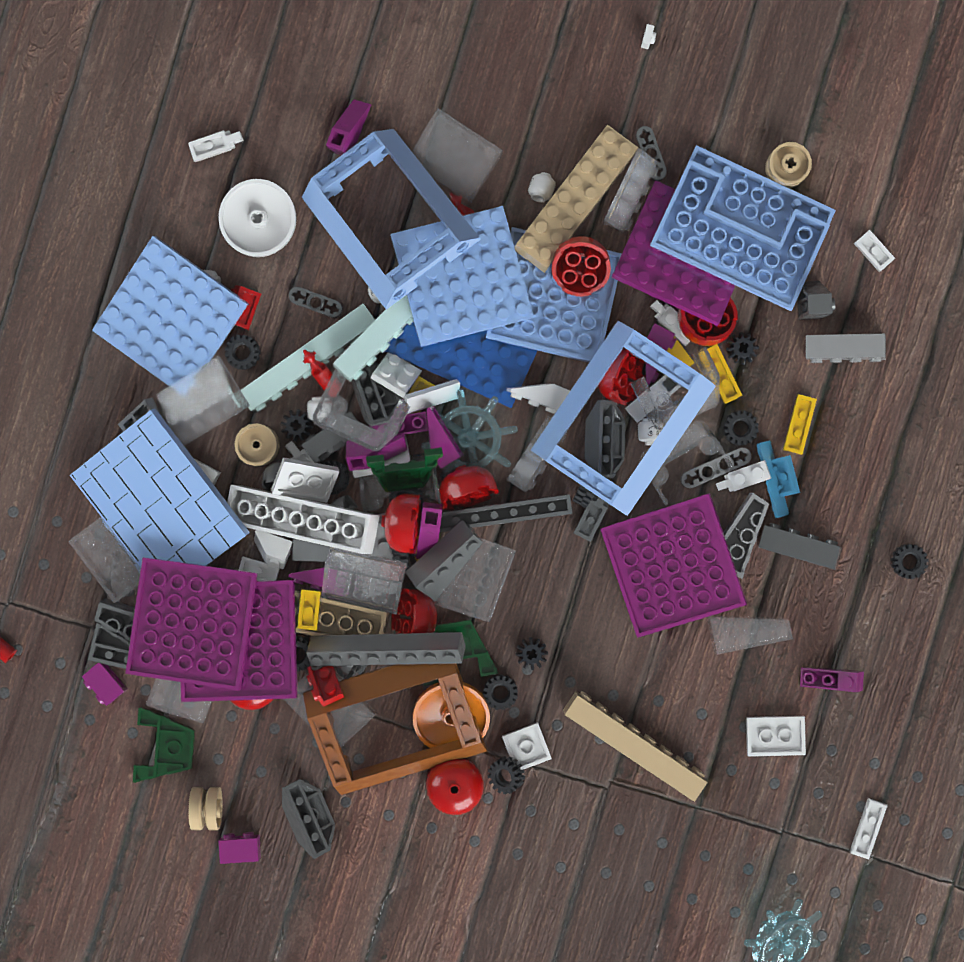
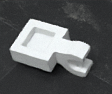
(298, 455)

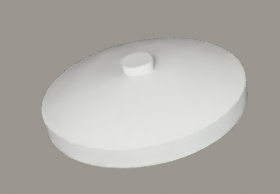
(257, 217)

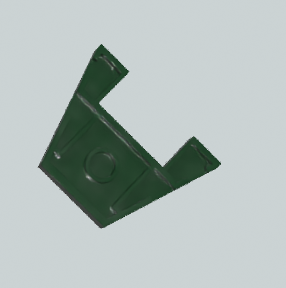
(404, 475)
(473, 646)
(173, 746)

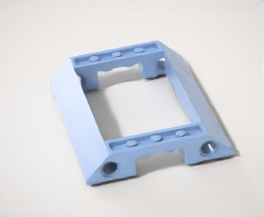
(400, 280)
(643, 348)

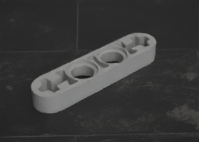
(716, 470)

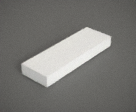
(432, 396)
(868, 828)

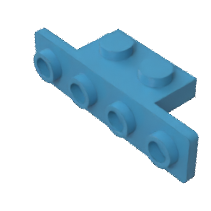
(783, 478)

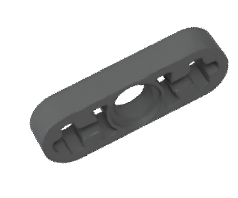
(651, 138)
(300, 302)

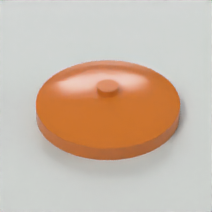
(433, 719)

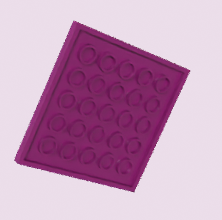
(664, 274)
(673, 565)
(191, 623)
(270, 651)

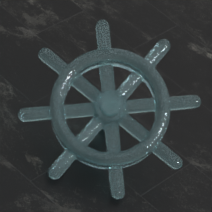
(470, 437)
(784, 941)

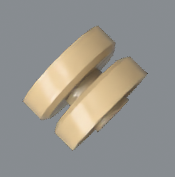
(794, 155)
(268, 442)
(205, 808)

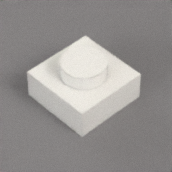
(649, 37)

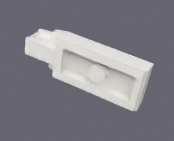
(214, 144)
(669, 319)
(745, 477)

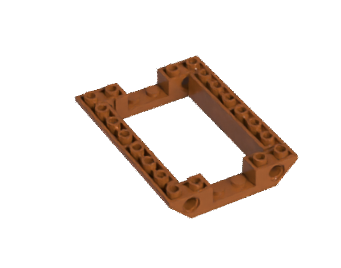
(380, 683)

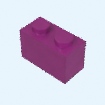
(104, 683)
(239, 848)

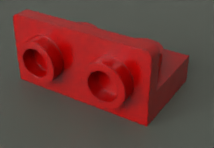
(250, 297)
(325, 685)

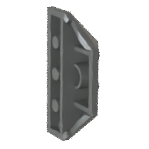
(374, 399)
(605, 438)
(308, 817)

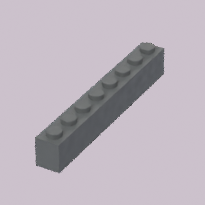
(507, 512)
(386, 649)

